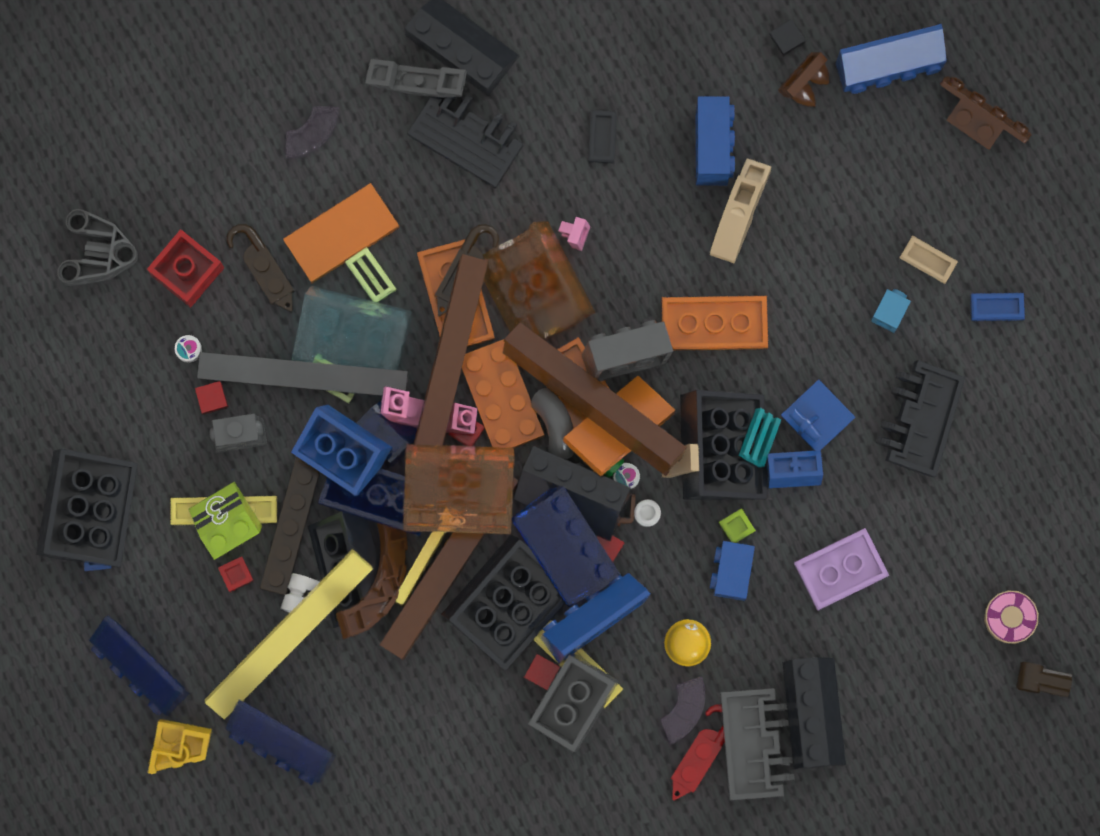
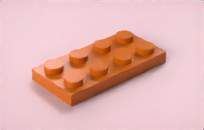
(501, 397)

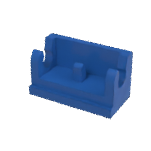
(794, 469)

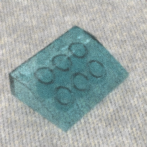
(350, 331)

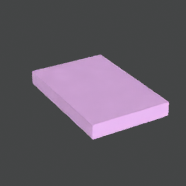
(841, 569)

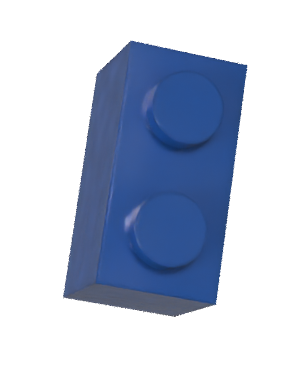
(733, 570)

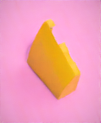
(178, 745)

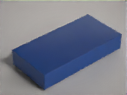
(997, 306)

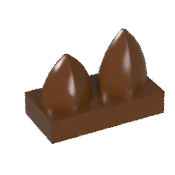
(797, 85)

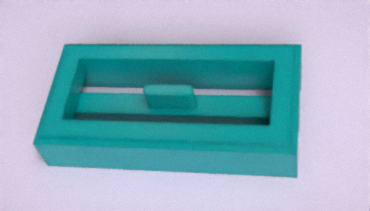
(763, 439)

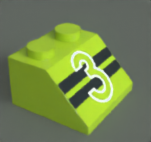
(224, 520)

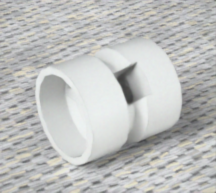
(298, 586)

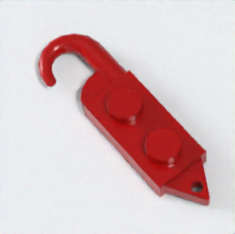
(698, 759)

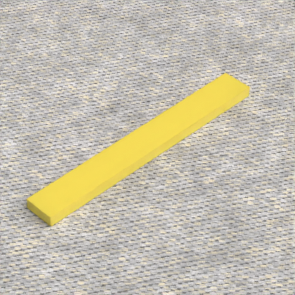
(288, 634)

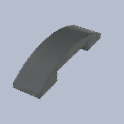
(416, 80)

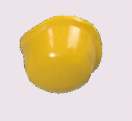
(687, 642)

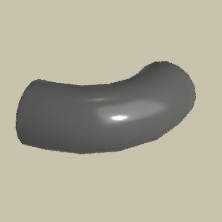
(556, 419)

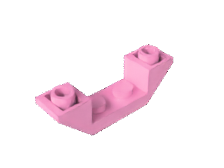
(406, 410)

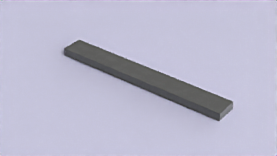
(299, 374)

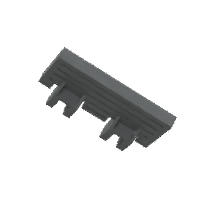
(750, 744)

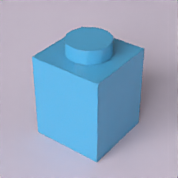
(891, 310)

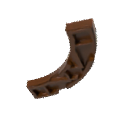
(384, 588)

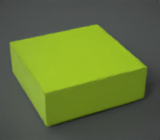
(737, 526)

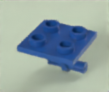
(818, 416)

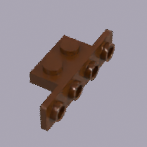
(980, 119)

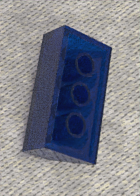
(378, 501)
(565, 545)
(137, 666)
(280, 742)

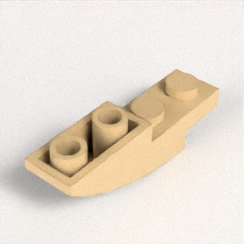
(740, 210)

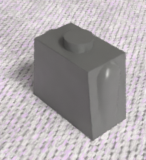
(238, 433)

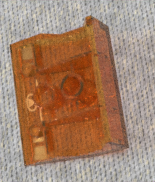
(536, 283)
(458, 489)

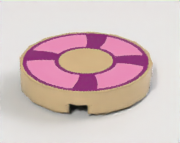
(1011, 617)

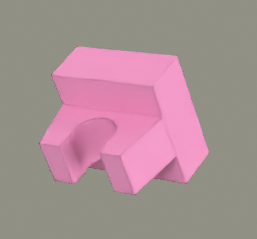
(575, 232)

